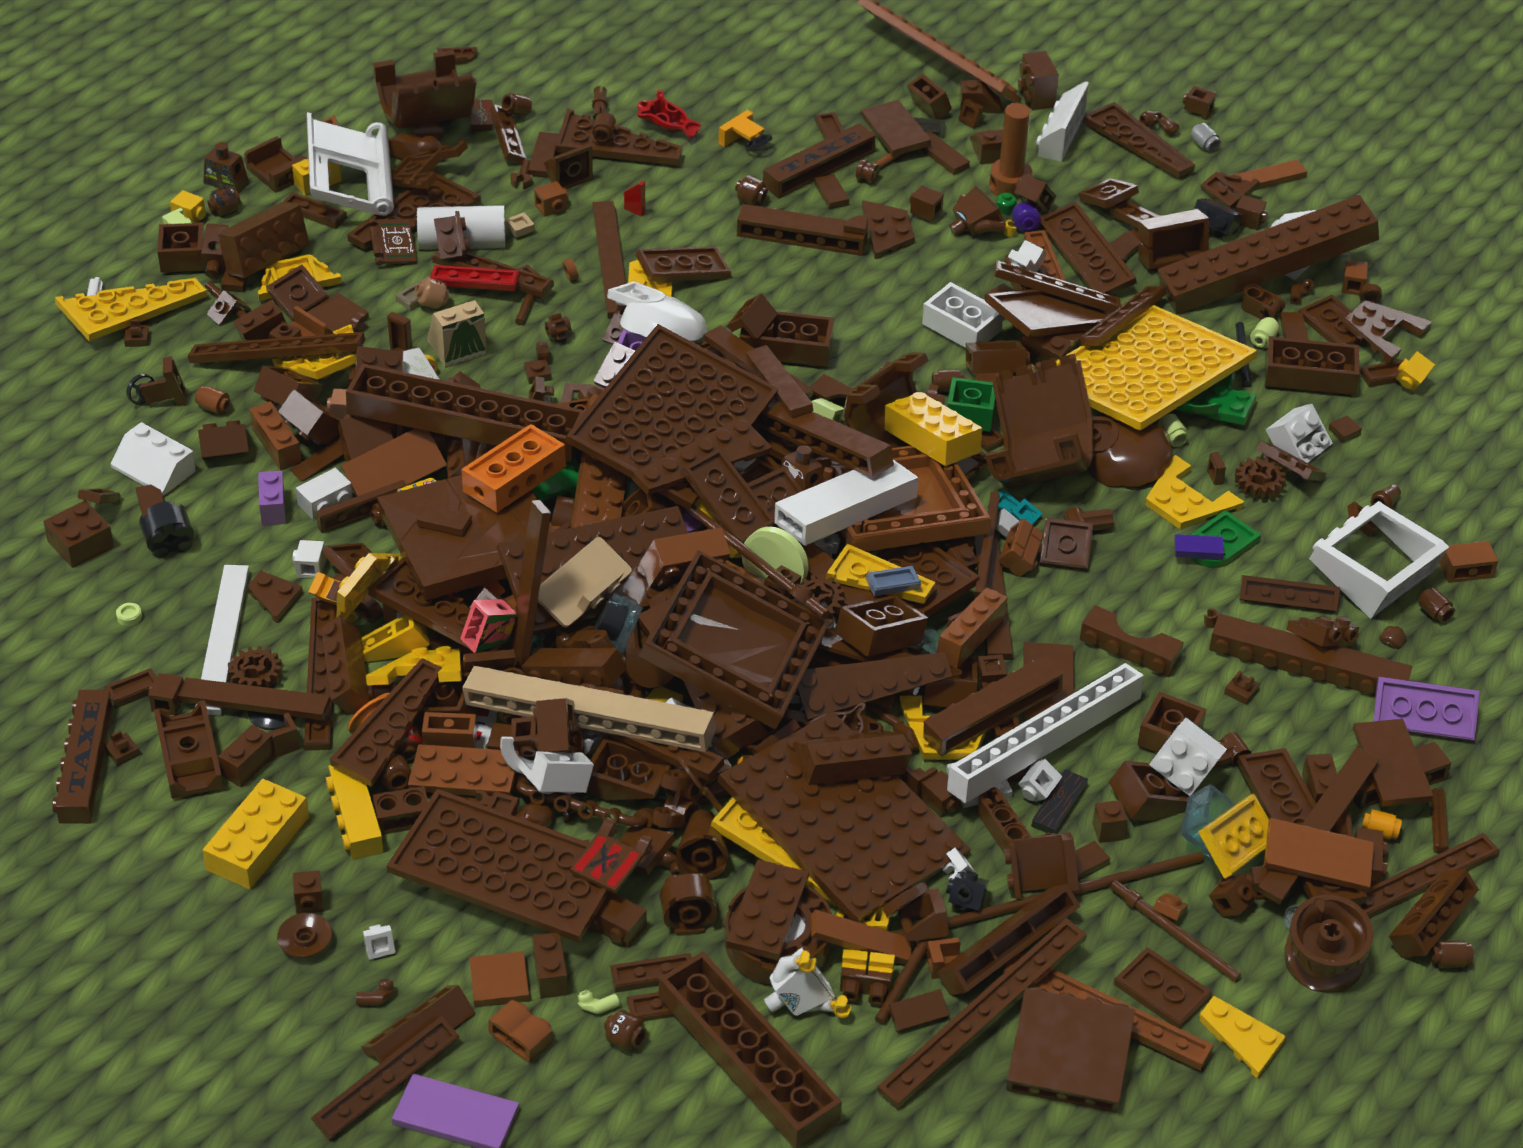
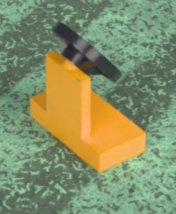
(743, 126)

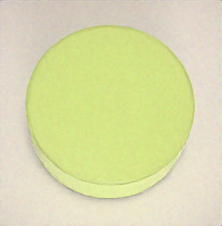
(129, 614)

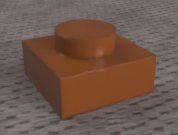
(1170, 906)

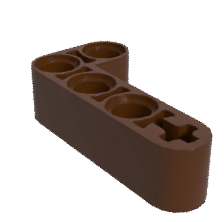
(1000, 818)

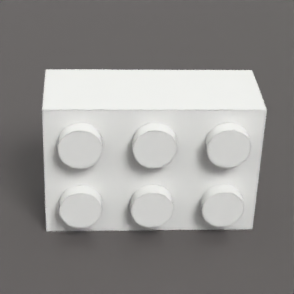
(961, 316)

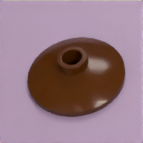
(304, 927)

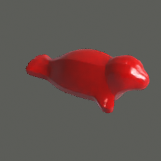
(667, 115)

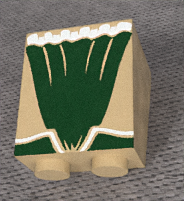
(458, 333)

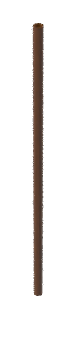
(1086, 886)

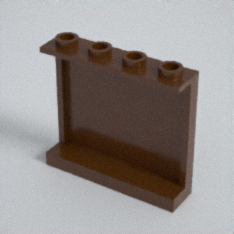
(1070, 1049)

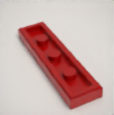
(476, 277)

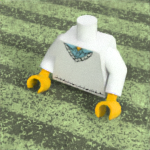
(803, 987)

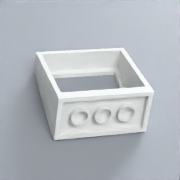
(1363, 586)

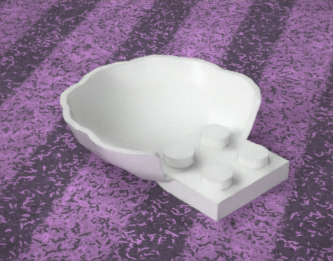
(651, 307)

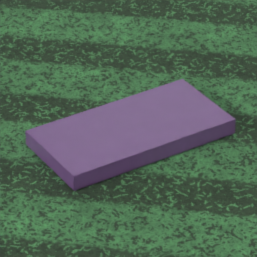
(1428, 708)
(455, 1113)

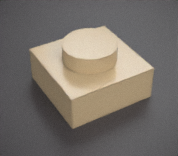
(520, 225)

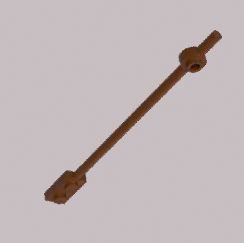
(802, 593)

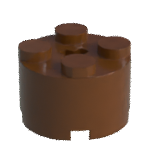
(688, 903)

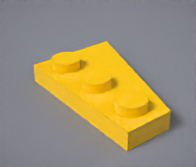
(1245, 1035)

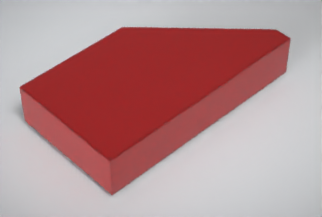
(635, 199)

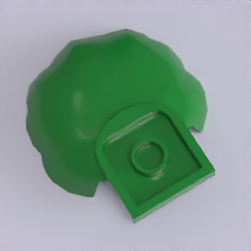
(1221, 403)

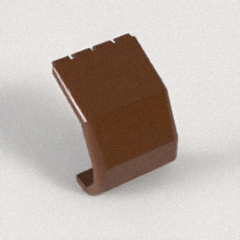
(414, 102)
(867, 401)
(1042, 423)

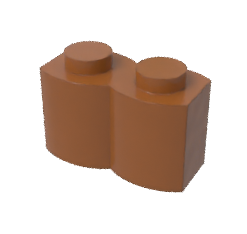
(520, 1030)

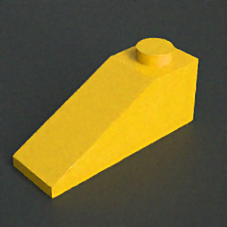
(394, 639)

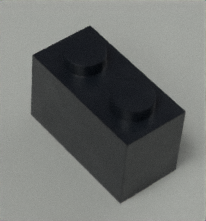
(1220, 216)

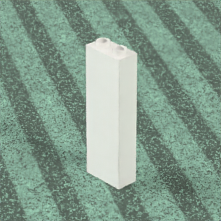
(843, 502)

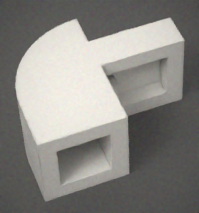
(1028, 256)

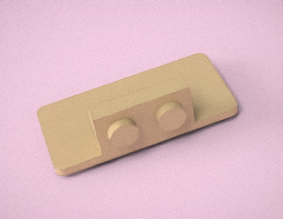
(583, 582)

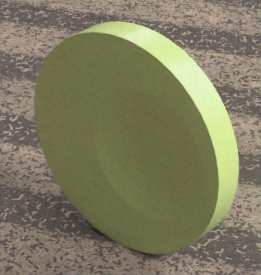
(777, 549)

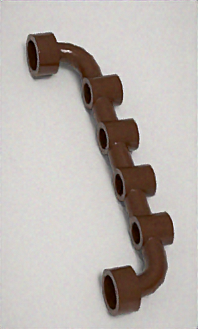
(641, 818)

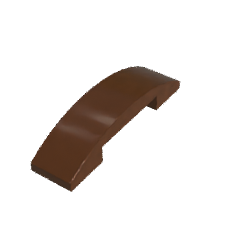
(991, 670)

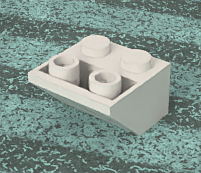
(1300, 433)

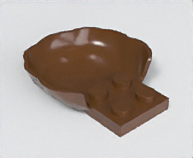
(1128, 454)

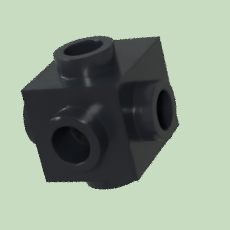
(976, 887)

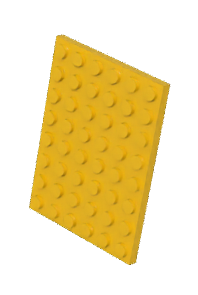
(1156, 366)

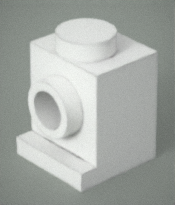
(1039, 781)

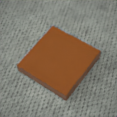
(499, 978)

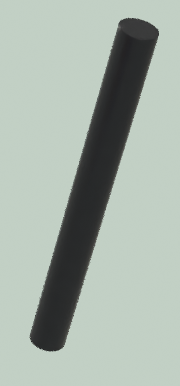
(1245, 370)

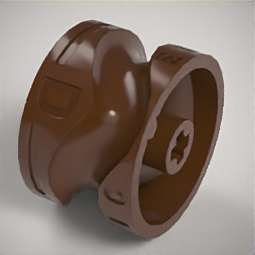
(1328, 943)

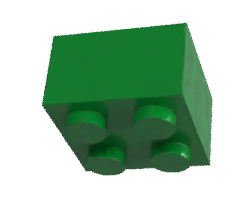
(973, 401)

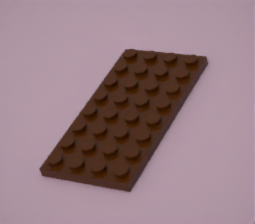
(625, 535)
(499, 865)

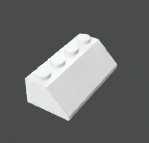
(1063, 123)

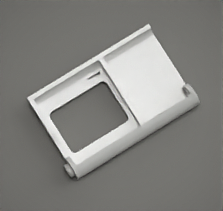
(352, 150)

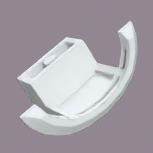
(552, 770)

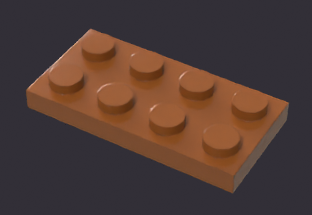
(461, 770)

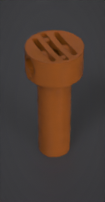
(1012, 162)

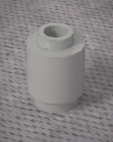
(1205, 137)

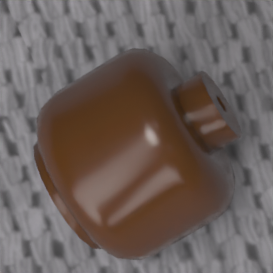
(1393, 637)

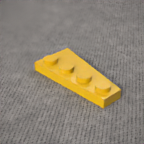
(854, 564)

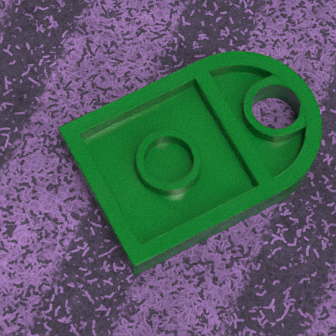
(1236, 538)

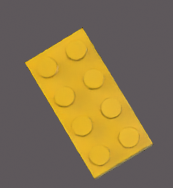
(933, 428)
(255, 833)

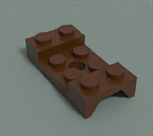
(191, 768)

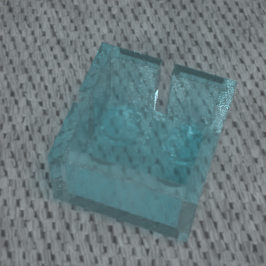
(1201, 810)

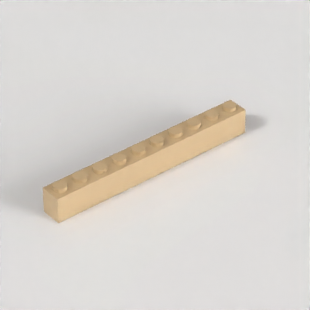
(593, 708)

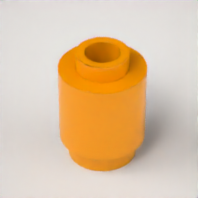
(1383, 821)

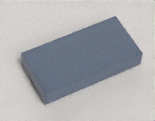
(893, 580)

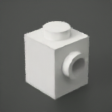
(309, 559)

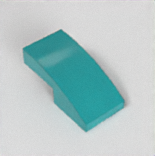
(1019, 510)

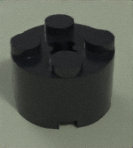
(166, 528)

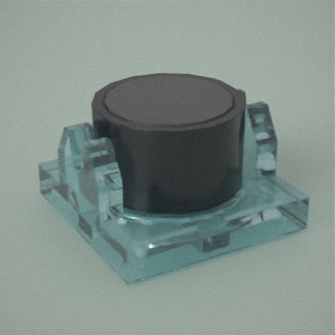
(618, 619)

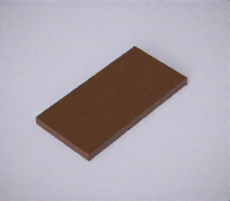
(1043, 313)

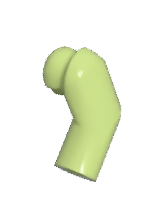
(596, 1005)

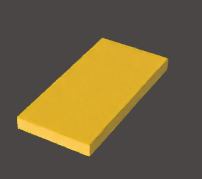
(1237, 835)

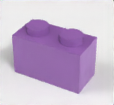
(272, 498)

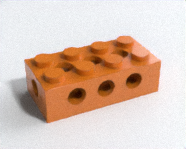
(513, 468)

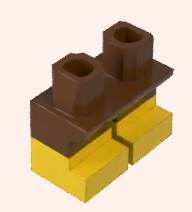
(854, 977)

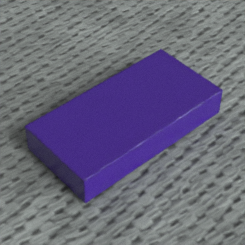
(1198, 546)

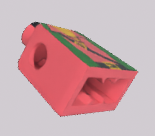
(488, 624)

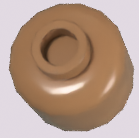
(431, 293)

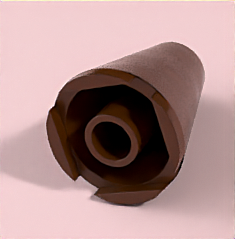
(702, 847)

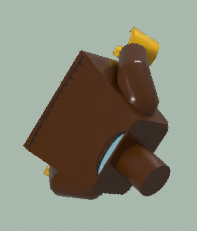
(979, 215)

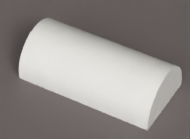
(483, 224)

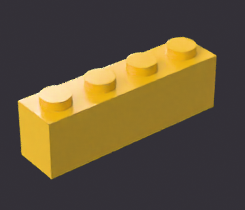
(356, 814)

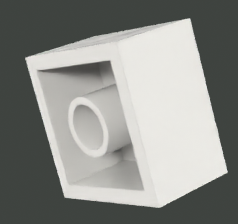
(1188, 756)

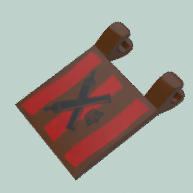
(608, 860)

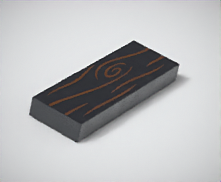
(1059, 802)

